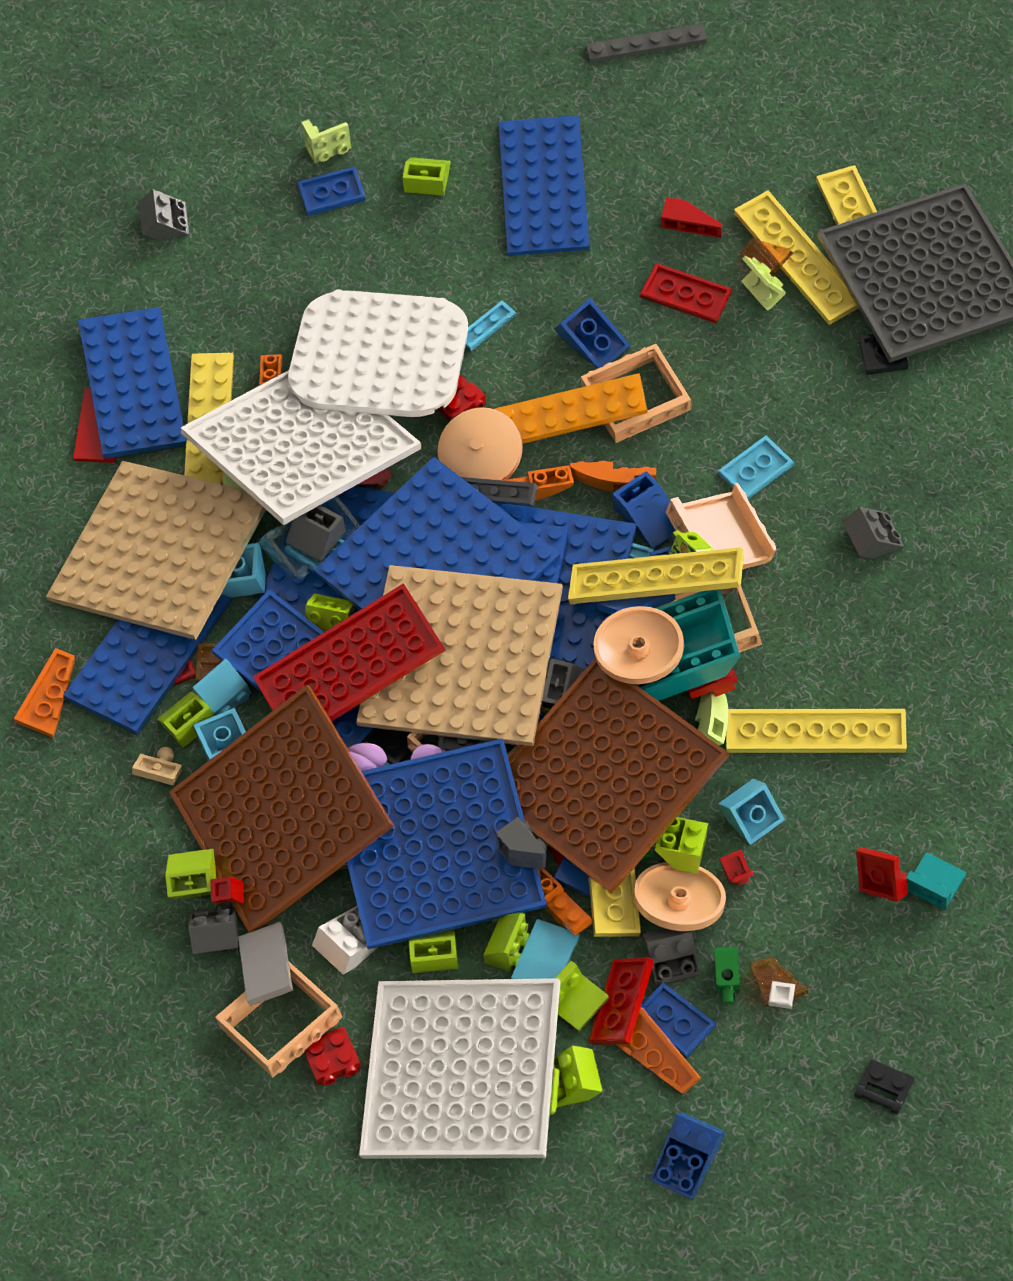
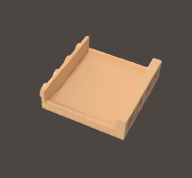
(725, 523)

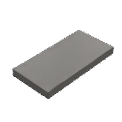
(265, 963)

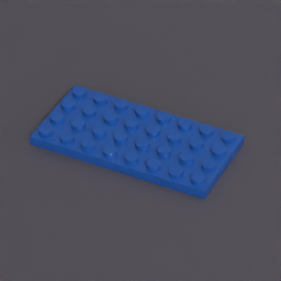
(543, 185)
(131, 382)
(266, 636)
(135, 670)

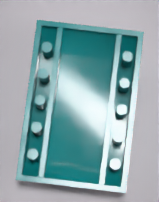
(708, 644)

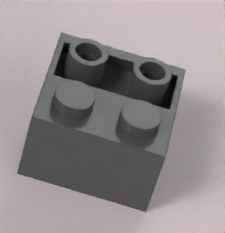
(163, 216)
(316, 532)
(872, 532)
(558, 680)
(520, 846)
(213, 929)
(672, 955)

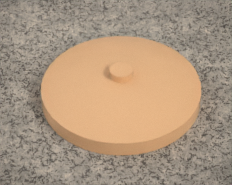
(481, 445)
(638, 645)
(679, 898)

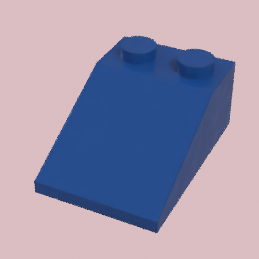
(592, 335)

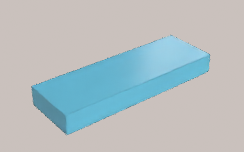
(488, 324)

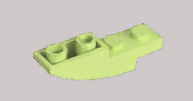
(713, 717)

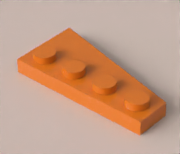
(45, 700)
(659, 1054)

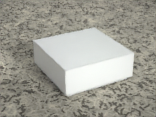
(781, 995)

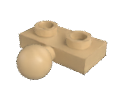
(159, 768)

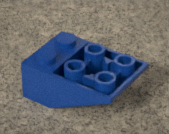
(645, 504)
(687, 1155)

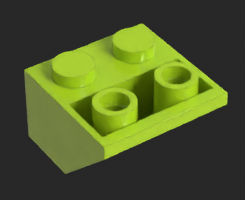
(426, 176)
(182, 716)
(683, 844)
(190, 874)
(506, 941)
(434, 952)
(577, 1076)

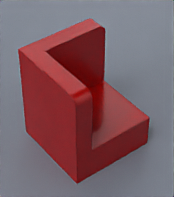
(226, 890)

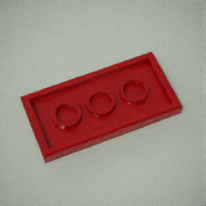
(686, 293)
(88, 441)
(626, 992)

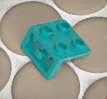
(935, 881)

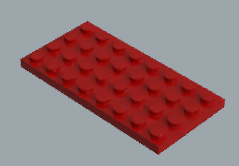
(356, 656)

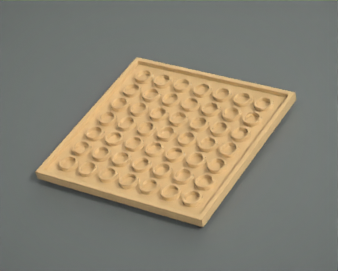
(158, 550)
(493, 663)

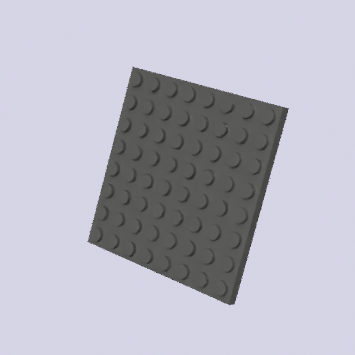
(924, 271)

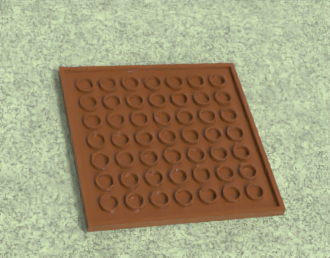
(609, 774)
(282, 807)

